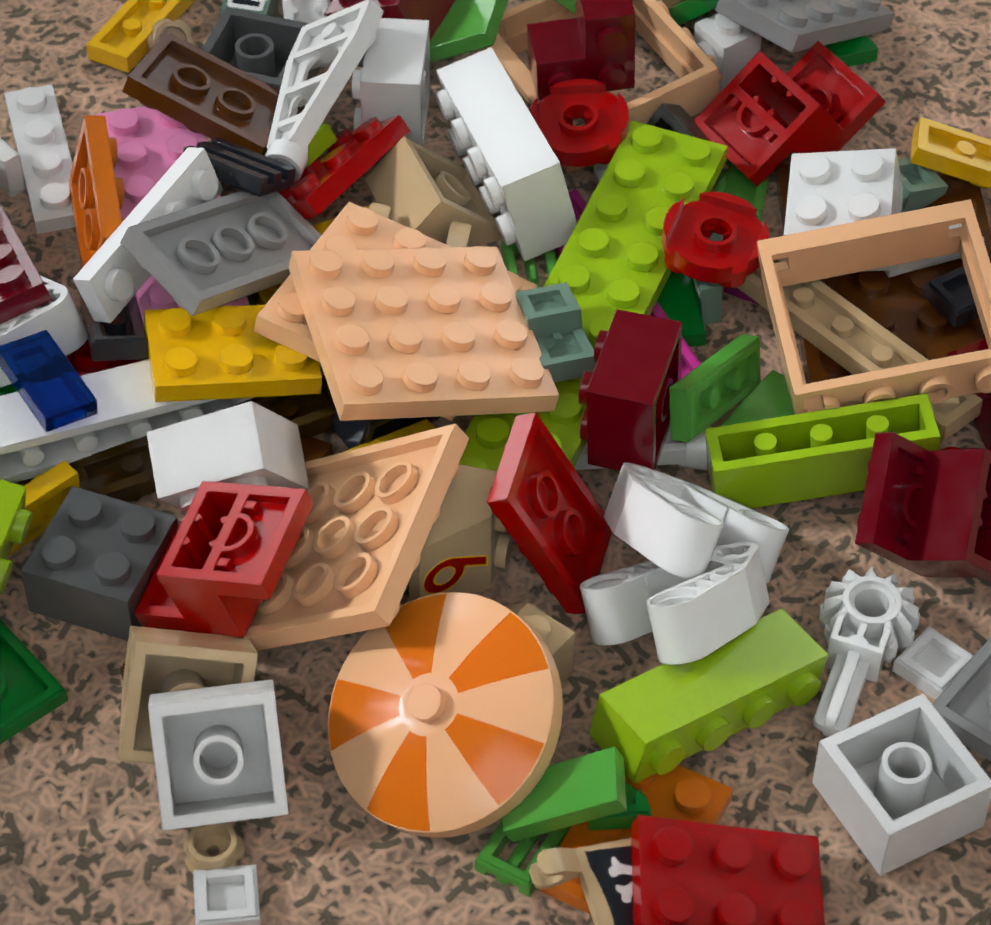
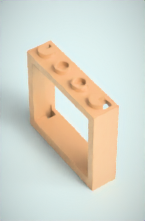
(675, 45)
(870, 246)

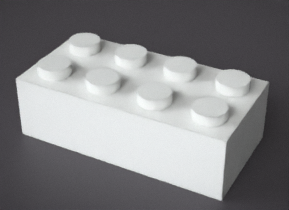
(506, 154)

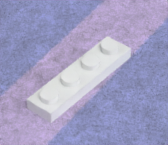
(43, 155)
(113, 273)

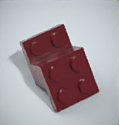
(928, 508)

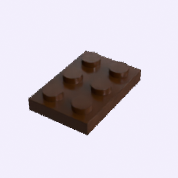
(204, 93)

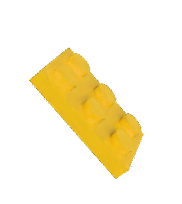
(222, 357)

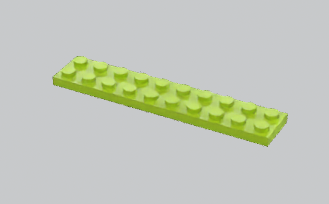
(612, 262)

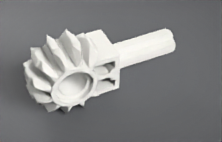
(863, 627)

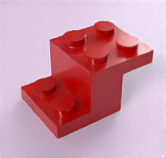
(777, 113)
(224, 558)

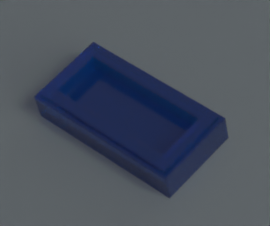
(47, 381)

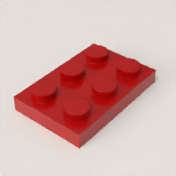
(343, 164)
(549, 511)
(723, 875)

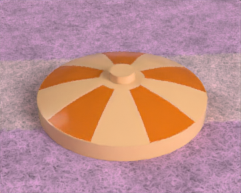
(445, 715)

